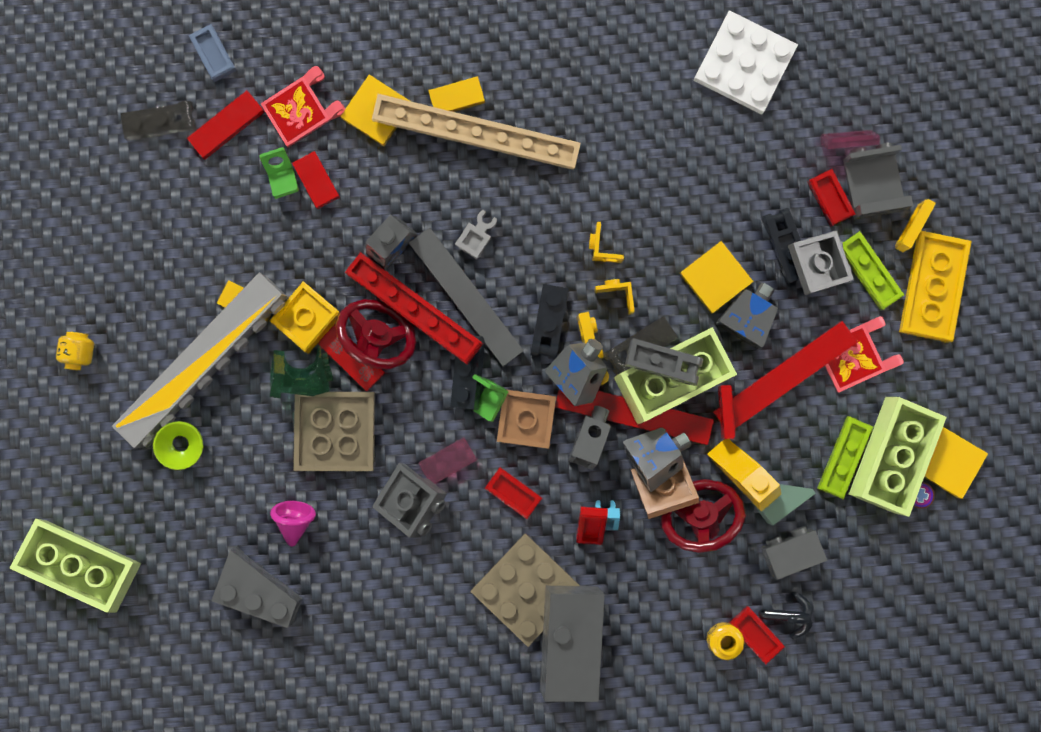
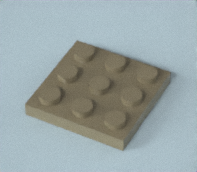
(334, 432)
(517, 588)

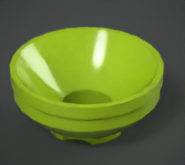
(166, 452)

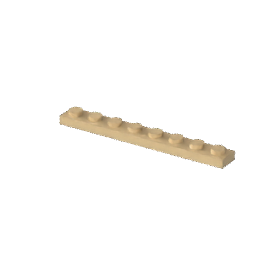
(475, 131)

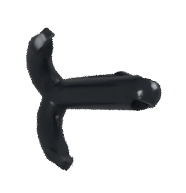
(792, 617)

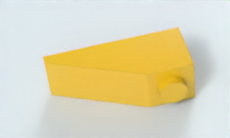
(746, 474)

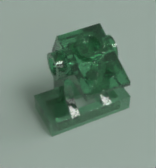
(299, 380)

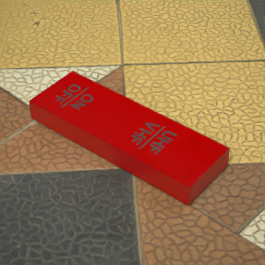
(362, 374)

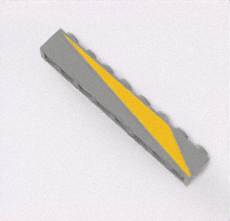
(200, 361)

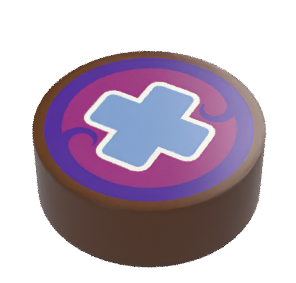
(925, 496)

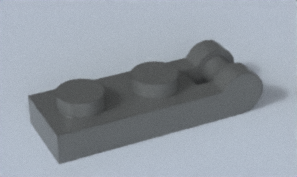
(663, 361)

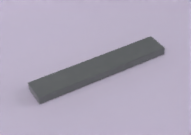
(466, 296)

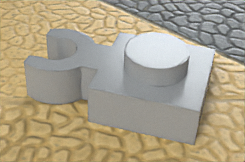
(474, 238)

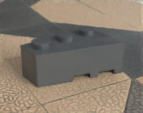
(255, 591)

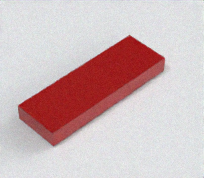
(225, 125)

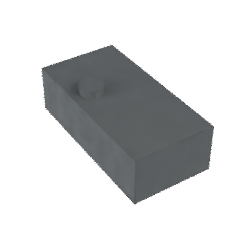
(572, 643)

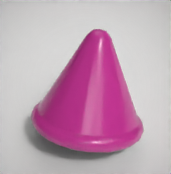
(292, 519)

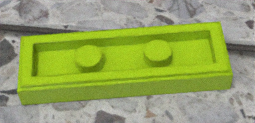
(871, 271)
(845, 457)

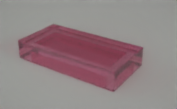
(850, 139)
(448, 461)

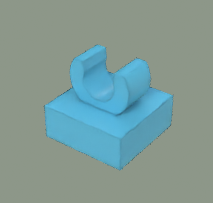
(613, 515)

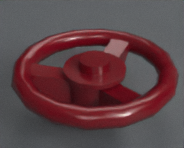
(374, 334)
(706, 518)

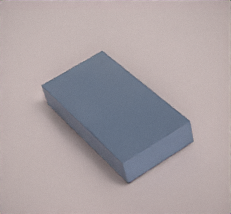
(212, 53)

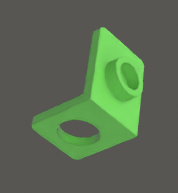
(281, 176)
(490, 399)

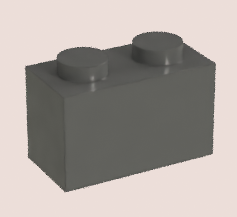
(793, 552)

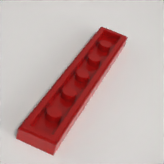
(414, 308)
(790, 373)
(673, 421)

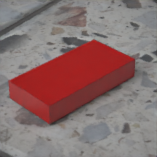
(316, 180)
(831, 197)
(726, 412)
(513, 493)
(591, 525)
(757, 635)

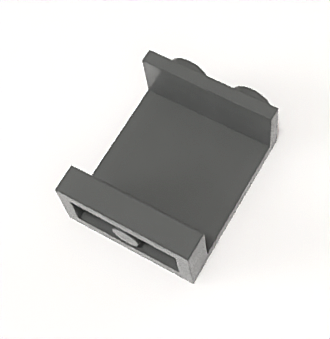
(875, 181)

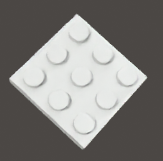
(745, 62)

